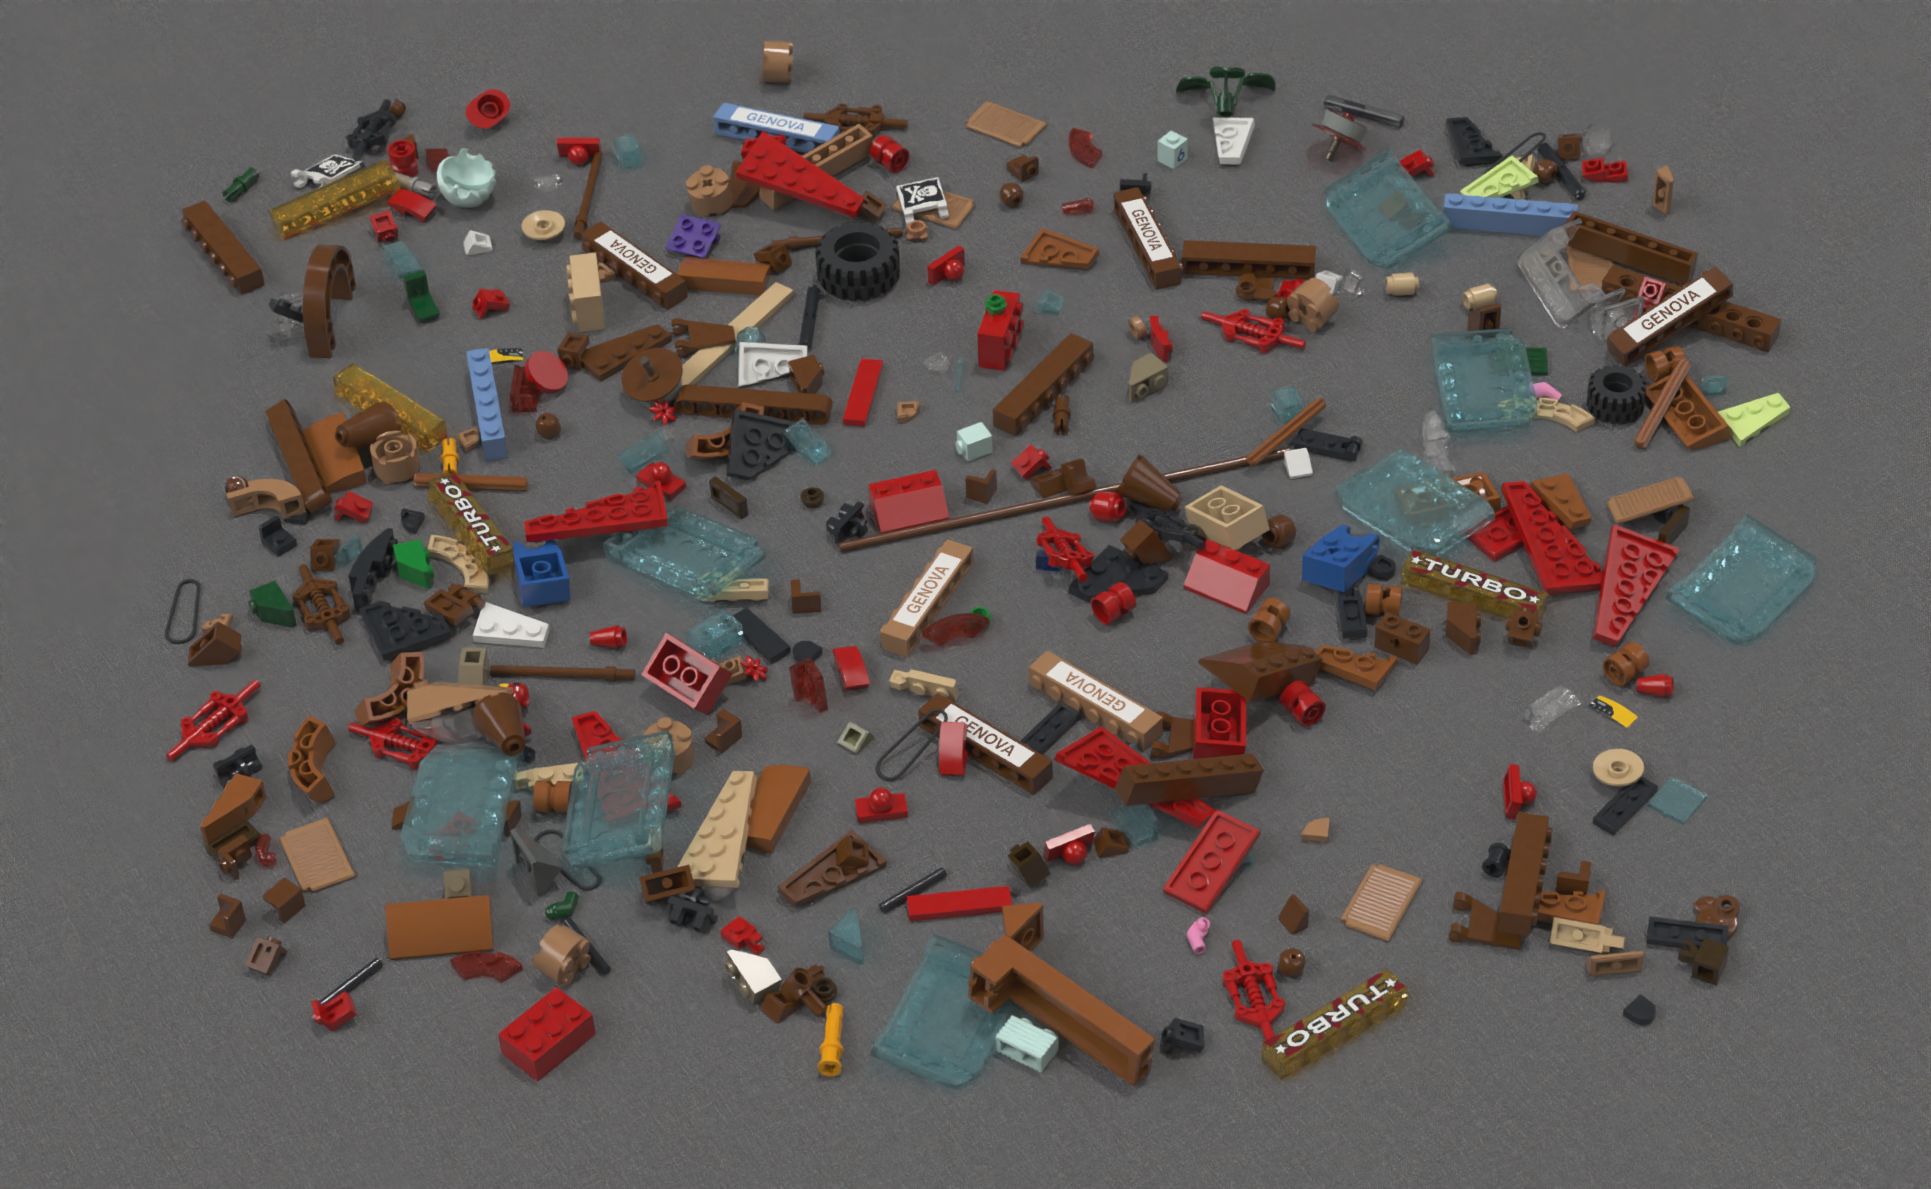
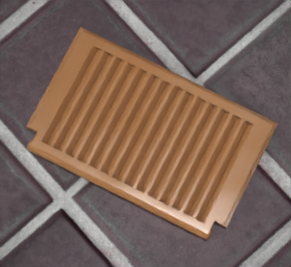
(1005, 124)
(957, 207)
(1587, 267)
(1649, 499)
(316, 856)
(1380, 901)

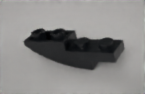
(370, 566)

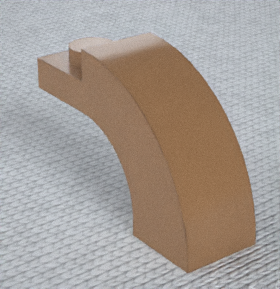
(267, 495)

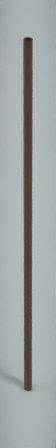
(1040, 504)

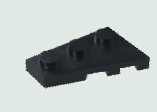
(1469, 144)

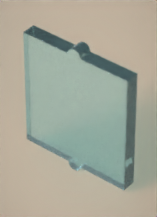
(1677, 800)

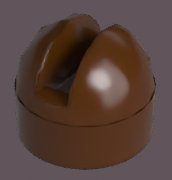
(398, 108)

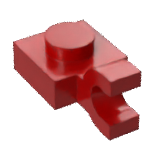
(741, 934)

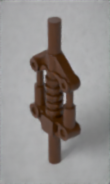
(872, 124)
(327, 617)

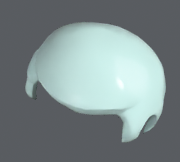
(466, 179)

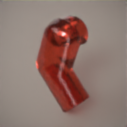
(1084, 206)
(262, 851)

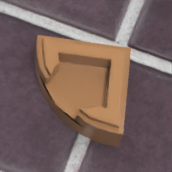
(605, 273)
(907, 411)
(469, 439)
(225, 619)
(1317, 830)

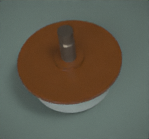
(653, 376)

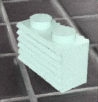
(1027, 1043)

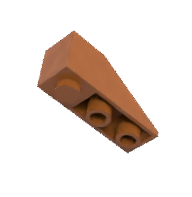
(236, 804)

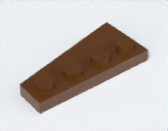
(825, 875)

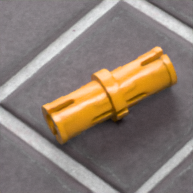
(450, 456)

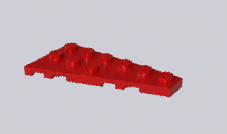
(1629, 576)

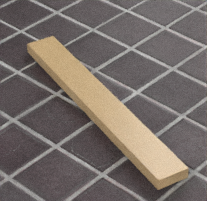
(752, 316)

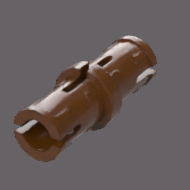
(1061, 414)

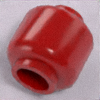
(1107, 507)

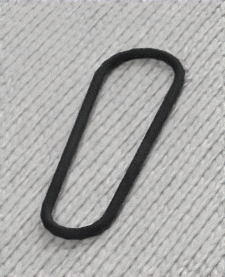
(1518, 146)
(173, 608)
(905, 736)
(567, 874)

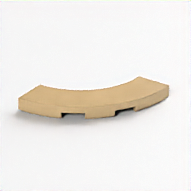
(1571, 416)
(455, 553)

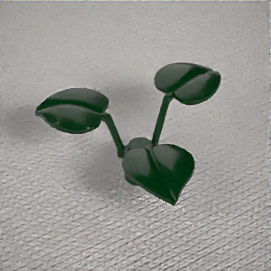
(1225, 101)

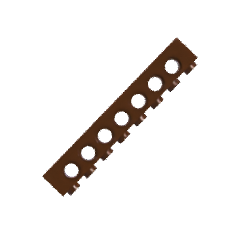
(1725, 320)

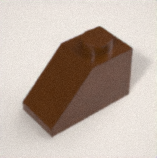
(1484, 318)
(806, 374)
(1144, 544)
(215, 646)
(667, 883)

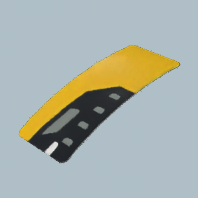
(506, 354)
(1614, 710)

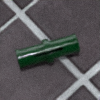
(240, 184)

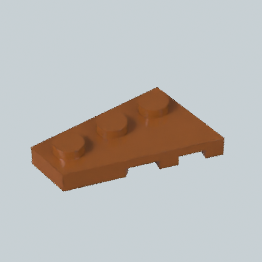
(1058, 250)
(1563, 500)
(1356, 668)
(1572, 907)

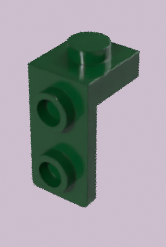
(419, 296)

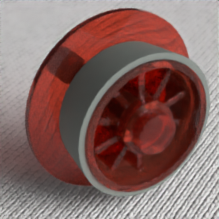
(1342, 129)

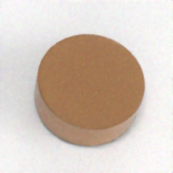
(1137, 327)

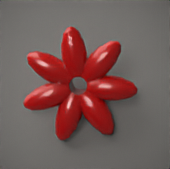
(663, 412)
(754, 669)

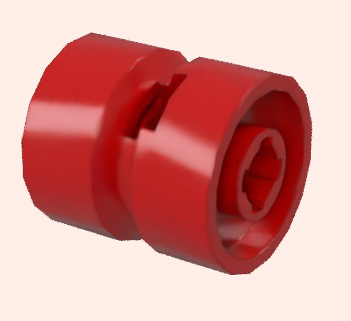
(889, 153)
(403, 157)
(1112, 604)
(1302, 703)

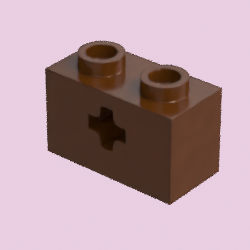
(1402, 638)

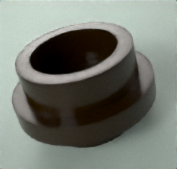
(812, 497)
(825, 989)

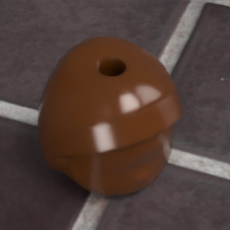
(1545, 170)
(1011, 195)
(1277, 308)
(548, 425)
(235, 483)
(1291, 963)

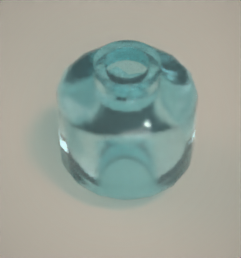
(749, 335)

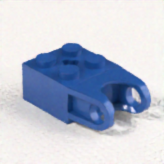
(1339, 558)
(541, 574)

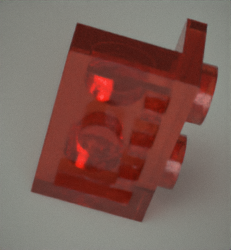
(808, 684)

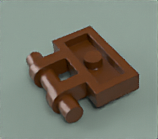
(455, 604)

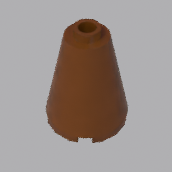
(367, 426)
(1148, 486)
(501, 722)

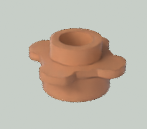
(916, 230)

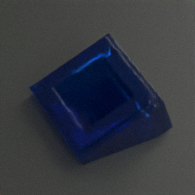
(1042, 562)

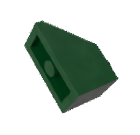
(271, 605)

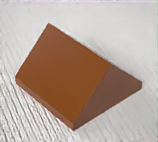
(1024, 924)

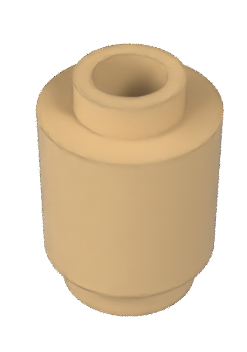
(1402, 284)
(1479, 297)

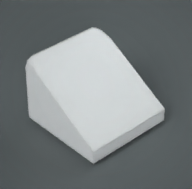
(477, 243)
(1331, 279)
(1297, 463)

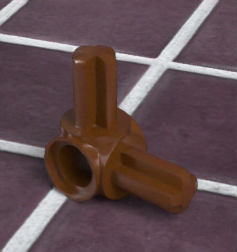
(800, 985)

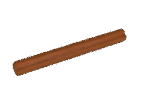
(1662, 403)
(1285, 432)
(478, 481)

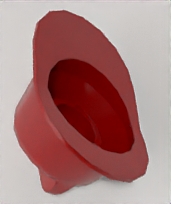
(488, 108)

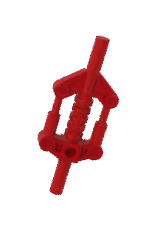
(1268, 337)
(1065, 555)
(226, 706)
(386, 734)
(1247, 974)

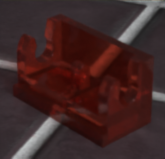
(523, 393)

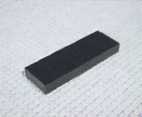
(761, 636)
(1051, 728)
(1624, 805)
(1674, 932)

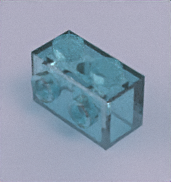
(715, 634)

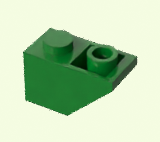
(412, 564)

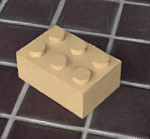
(585, 292)
(1227, 517)

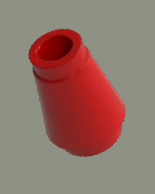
(609, 637)
(1656, 685)

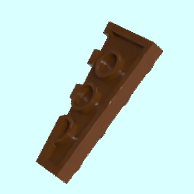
(612, 356)

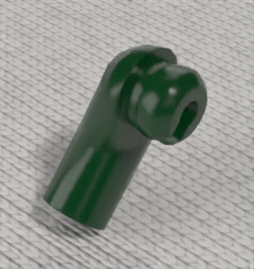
(562, 909)

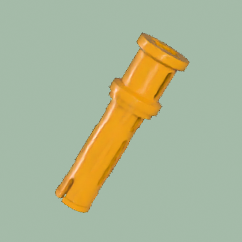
(831, 1048)

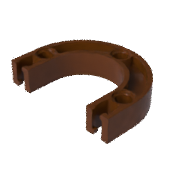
(327, 278)

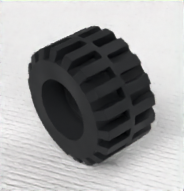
(1616, 394)

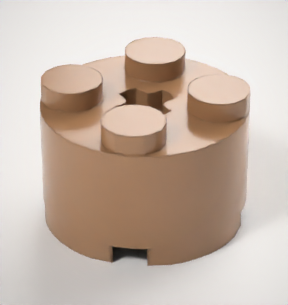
(777, 62)
(709, 191)
(1312, 304)
(395, 457)
(682, 742)
(562, 954)

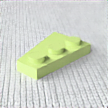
(1502, 180)
(1753, 416)

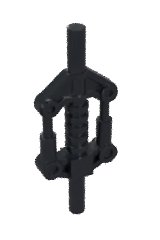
(371, 136)
(1168, 525)

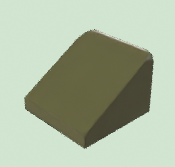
(855, 738)

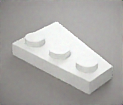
(1232, 138)
(765, 361)
(509, 628)

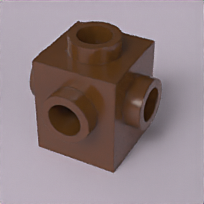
(1523, 627)

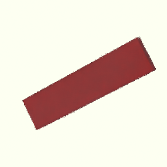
(863, 392)
(958, 903)

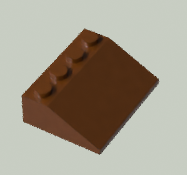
(1263, 667)

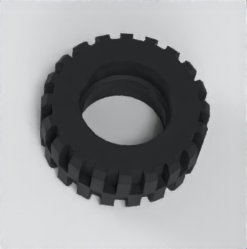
(857, 243)

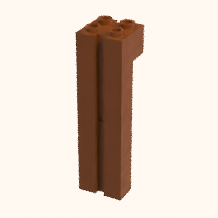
(1018, 975)

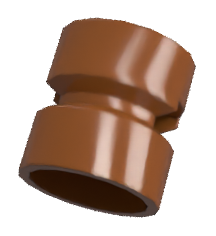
(1661, 364)
(1383, 600)
(1269, 620)
(1626, 663)
(551, 796)

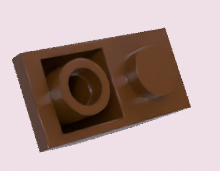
(1462, 624)

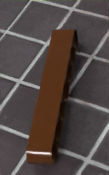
(722, 401)
(299, 456)

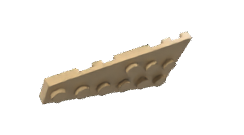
(723, 835)

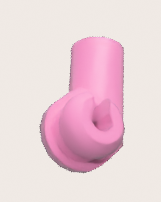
(1545, 390)
(1197, 933)

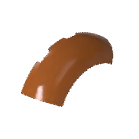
(715, 445)
(405, 671)
(307, 757)

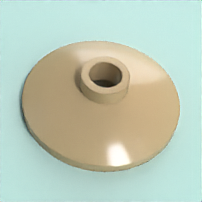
(543, 225)
(1618, 767)

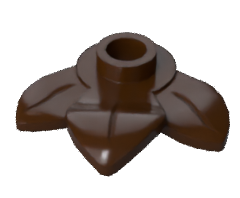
(1251, 288)
(1711, 911)

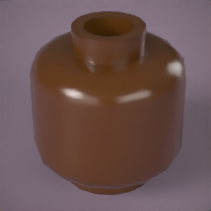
(1281, 531)

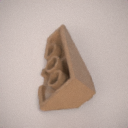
(435, 698)

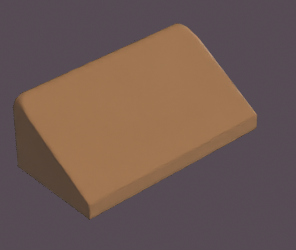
(1663, 190)
(1615, 963)

